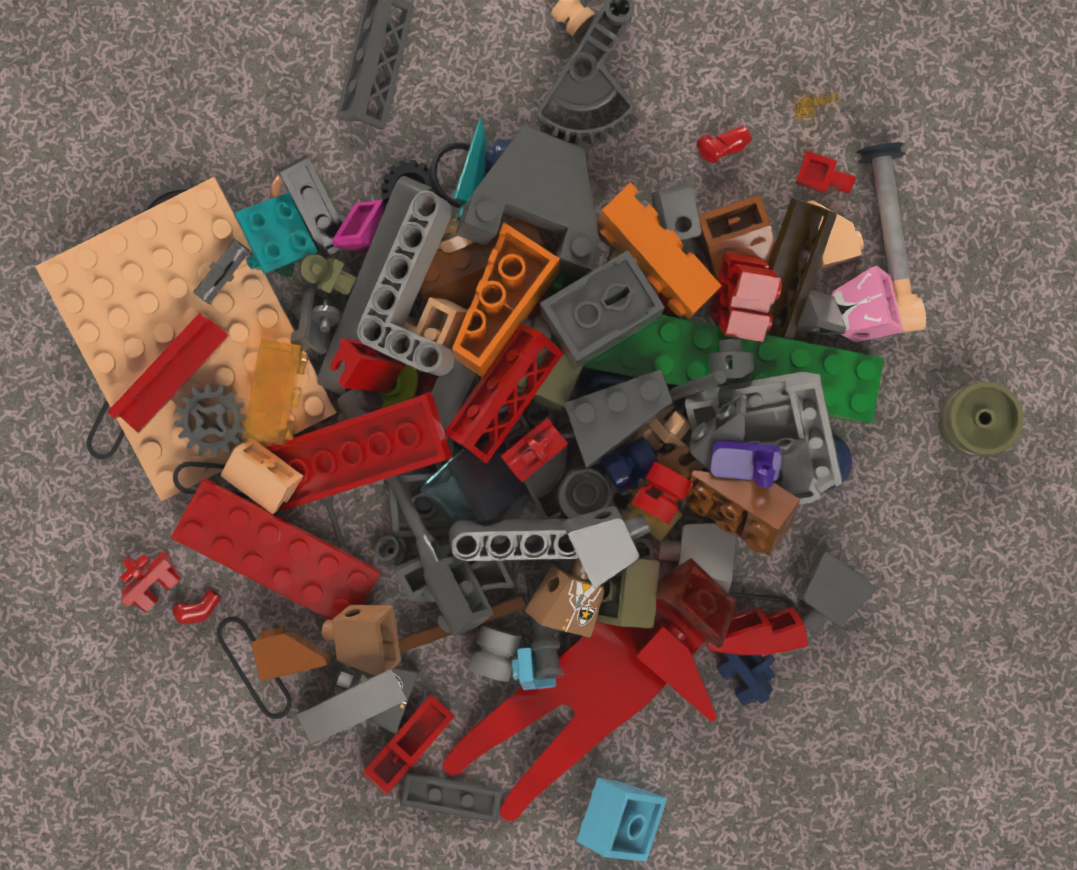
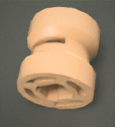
(573, 15)

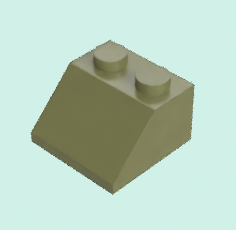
(630, 595)

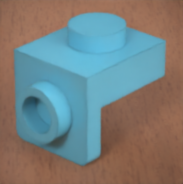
(524, 670)

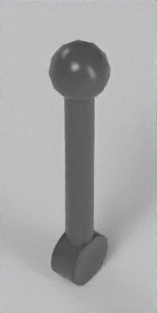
(327, 501)

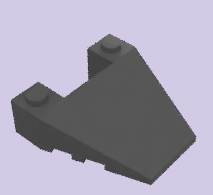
(542, 185)

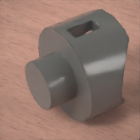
(742, 361)

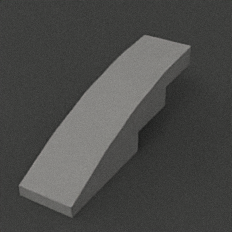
(351, 706)

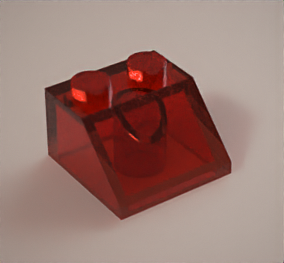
(697, 602)

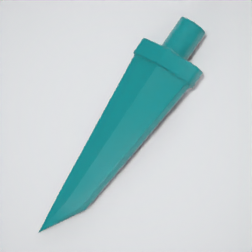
(473, 168)

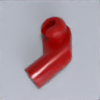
(198, 612)

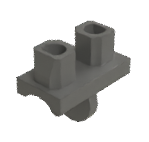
(315, 321)

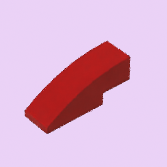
(762, 634)
(408, 745)

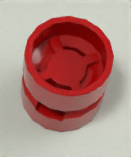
(672, 485)

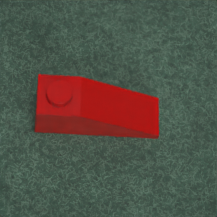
(674, 663)

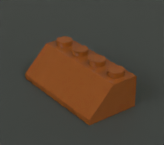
(458, 273)

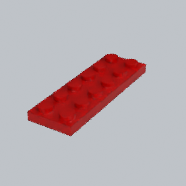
(365, 449)
(273, 551)

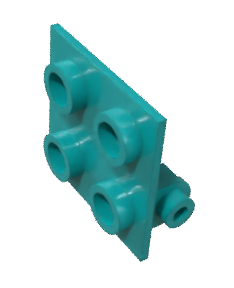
(274, 234)

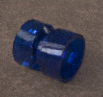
(630, 466)

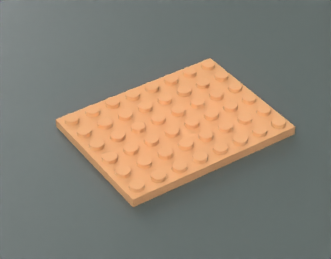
(134, 295)

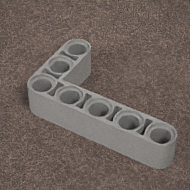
(407, 288)

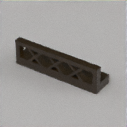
(789, 258)

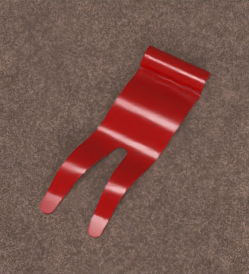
(600, 684)

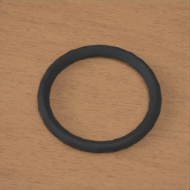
(433, 169)

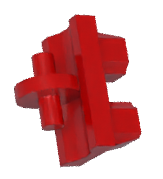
(534, 450)
(138, 590)

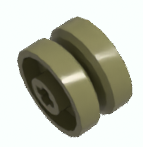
(1000, 415)

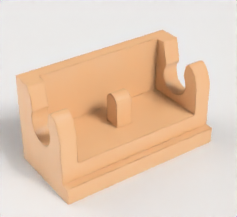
(261, 475)

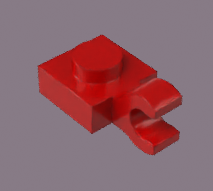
(819, 173)

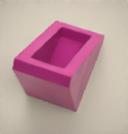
(360, 226)

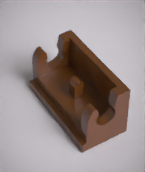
(677, 461)

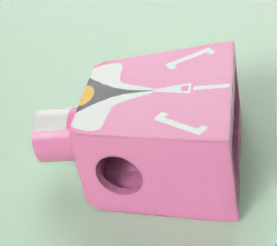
(869, 306)

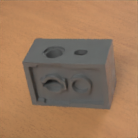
(601, 309)

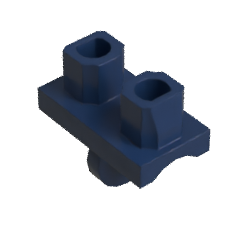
(755, 673)

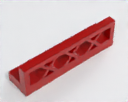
(169, 372)
(499, 388)

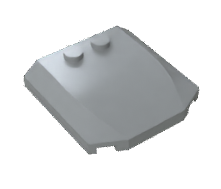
(777, 410)

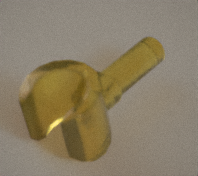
(806, 105)

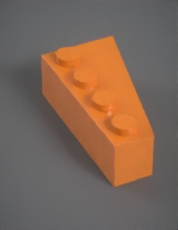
(657, 253)
(506, 295)

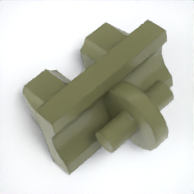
(326, 274)

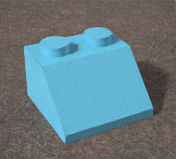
(621, 820)

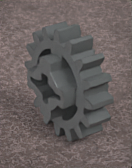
(202, 430)

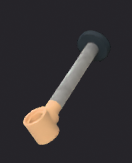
(910, 306)

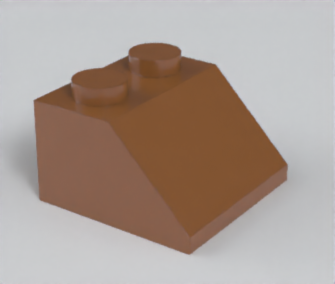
(286, 653)

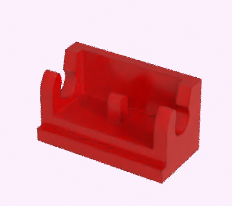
(365, 367)

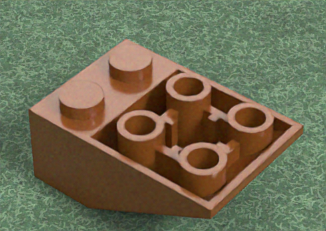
(736, 229)
(744, 508)

